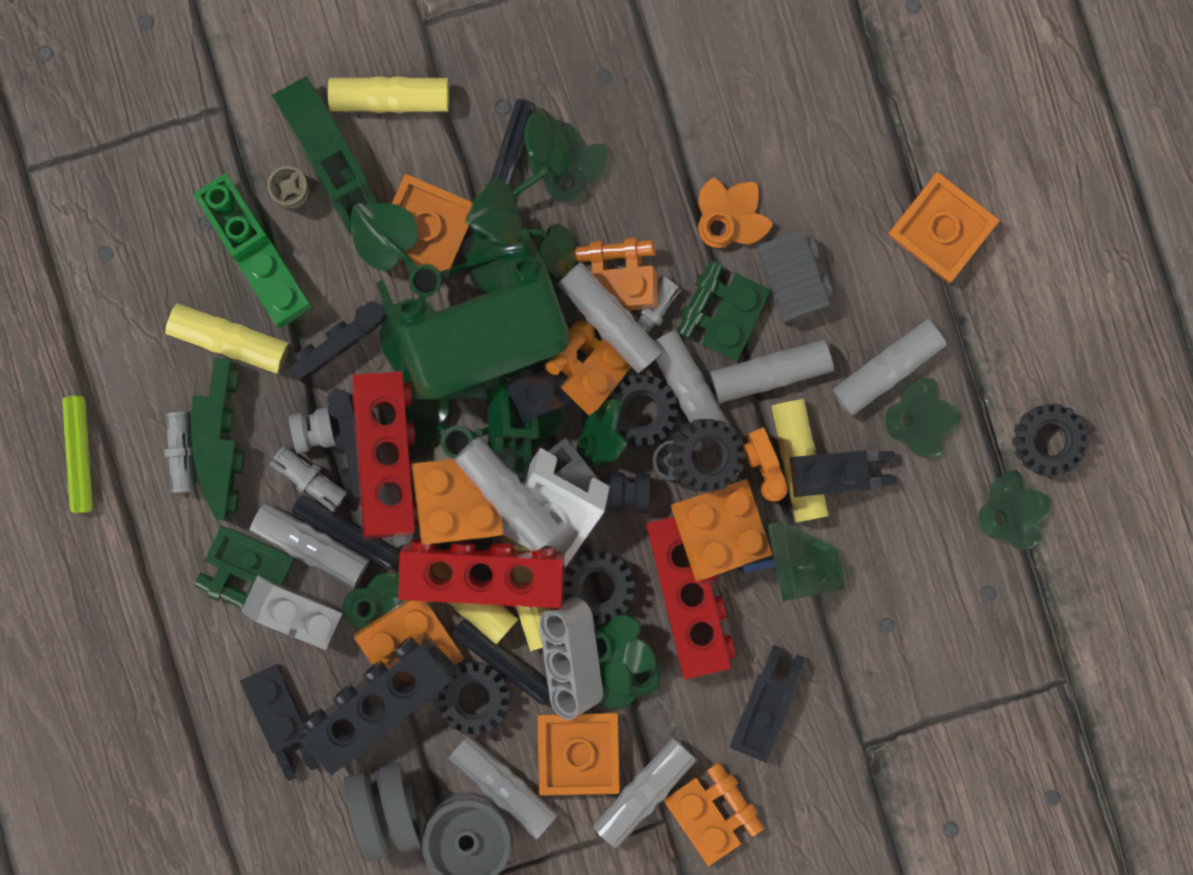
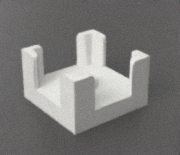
(565, 503)

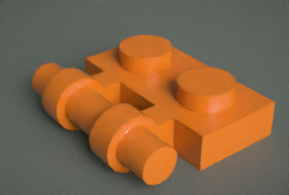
(631, 285)
(598, 372)
(761, 454)
(703, 821)

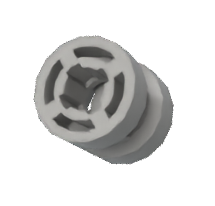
(312, 430)

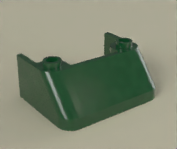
(483, 334)

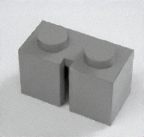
(291, 612)

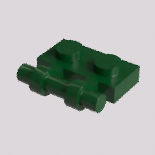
(735, 316)
(244, 558)

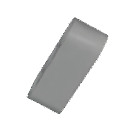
(571, 658)

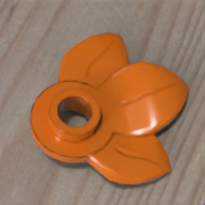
(735, 210)

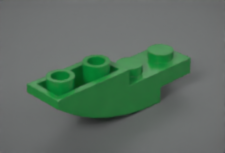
(252, 250)

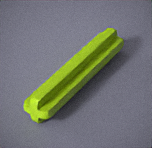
(77, 454)

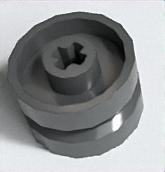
(377, 813)
(461, 816)

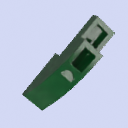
(324, 148)
(506, 431)
(213, 456)

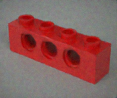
(368, 393)
(420, 583)
(693, 658)

